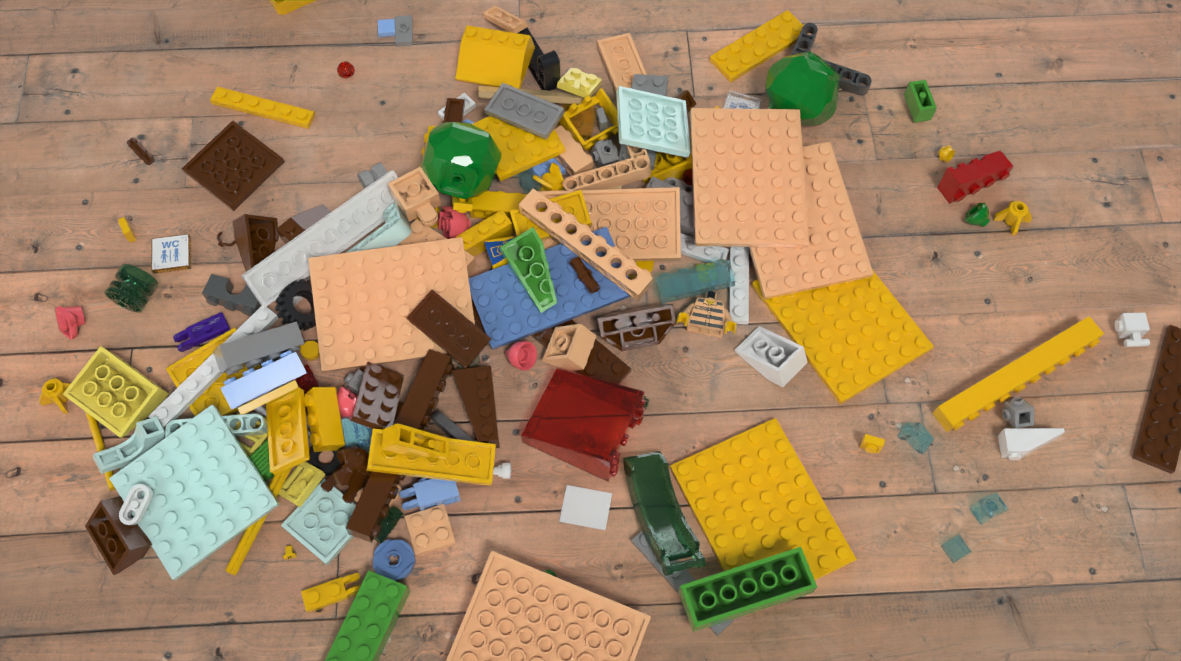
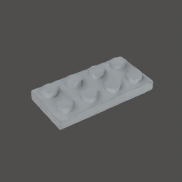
(524, 111)

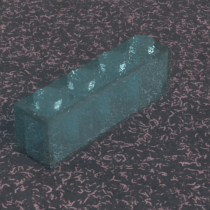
(695, 281)

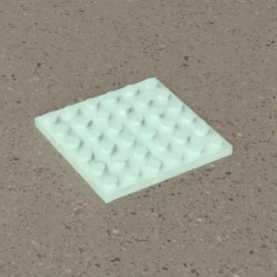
(200, 489)

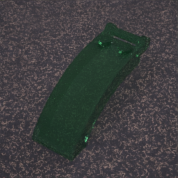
(660, 513)

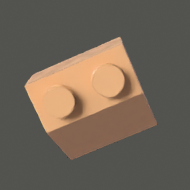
(570, 347)

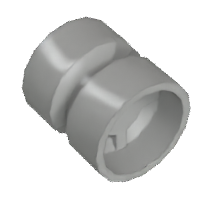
(368, 177)

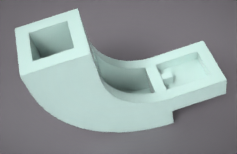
(146, 435)

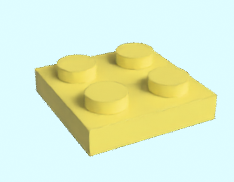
(579, 83)

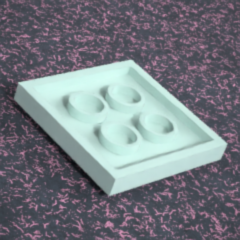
(321, 523)

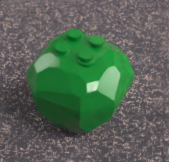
(805, 85)
(460, 159)

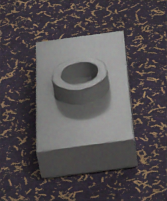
(404, 30)

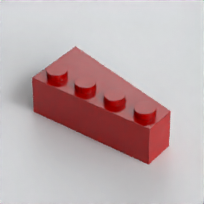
(975, 175)

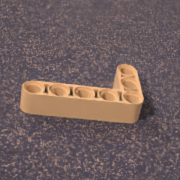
(614, 172)

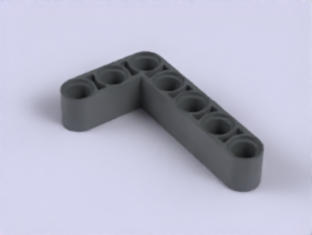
(855, 77)

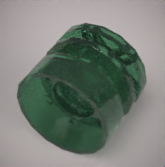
(131, 288)

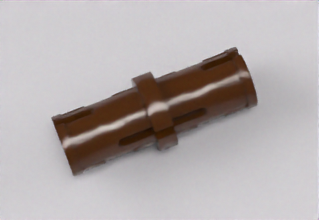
(584, 275)

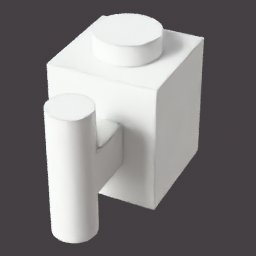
(1133, 327)

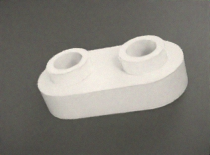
(134, 503)

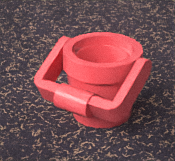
(69, 319)

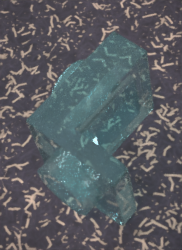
(527, 182)
(917, 436)

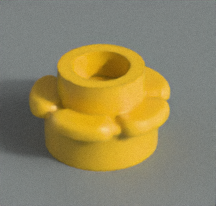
(946, 153)

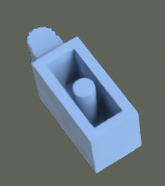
(430, 494)

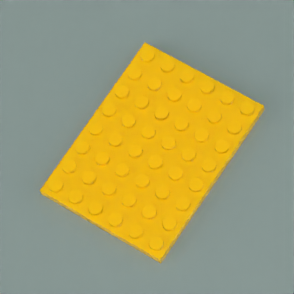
(850, 332)
(760, 502)

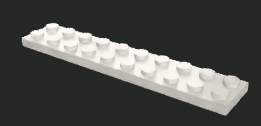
(325, 237)

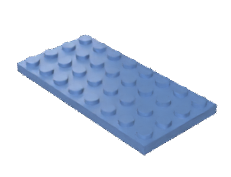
(511, 314)

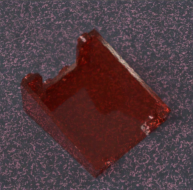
(584, 422)

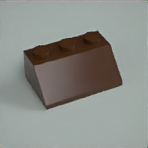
(117, 542)

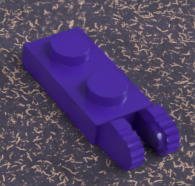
(202, 332)

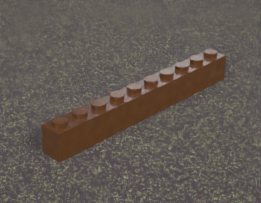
(415, 413)

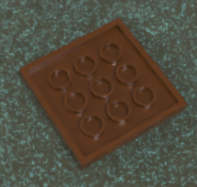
(233, 165)

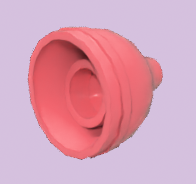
(522, 355)

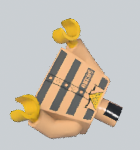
(707, 317)

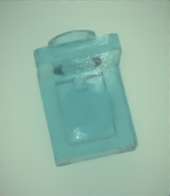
(988, 508)

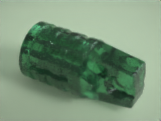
(388, 524)

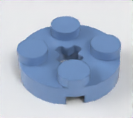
(394, 548)

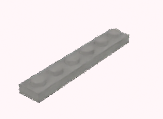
(676, 579)

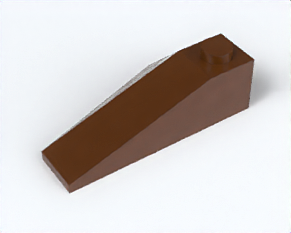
(255, 238)

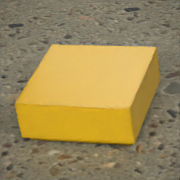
(127, 230)

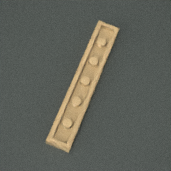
(550, 96)

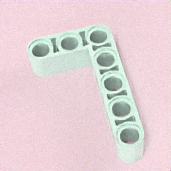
(390, 234)
(247, 424)

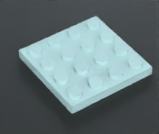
(653, 122)

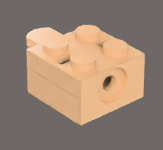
(416, 196)

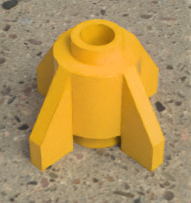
(551, 181)
(1014, 215)
(53, 392)

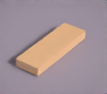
(505, 19)

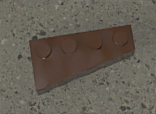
(478, 398)

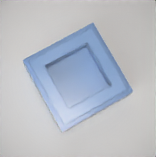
(386, 27)

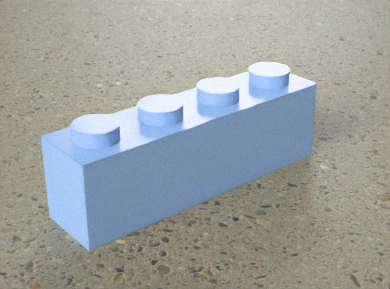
(263, 380)

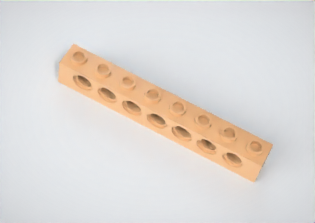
(635, 288)

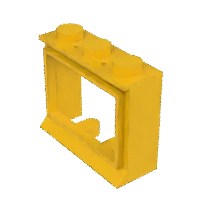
(610, 110)

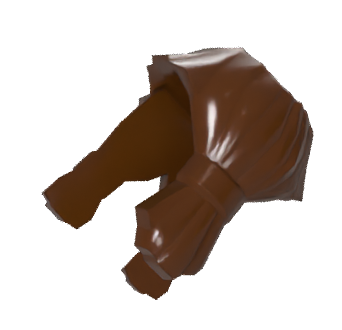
(350, 472)

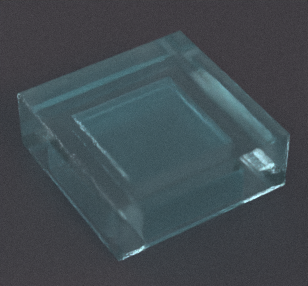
(956, 548)

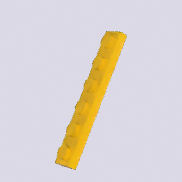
(262, 107)

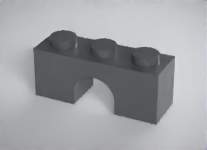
(219, 291)

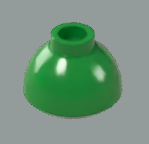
(978, 215)

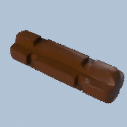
(140, 151)

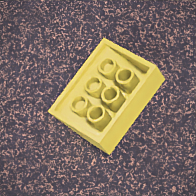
(114, 392)

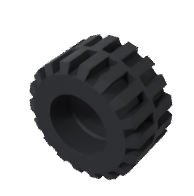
(287, 310)

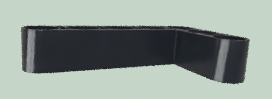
(543, 66)

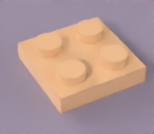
(430, 530)

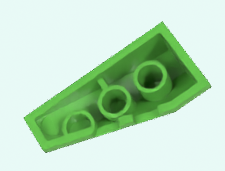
(529, 264)

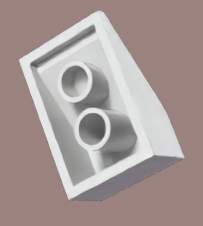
(772, 355)

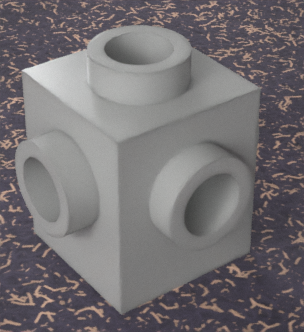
(604, 153)
(1018, 413)

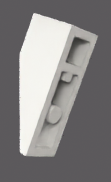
(1022, 441)

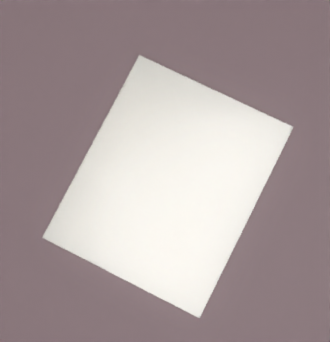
(585, 507)

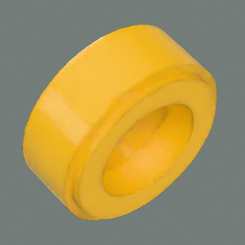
(310, 350)

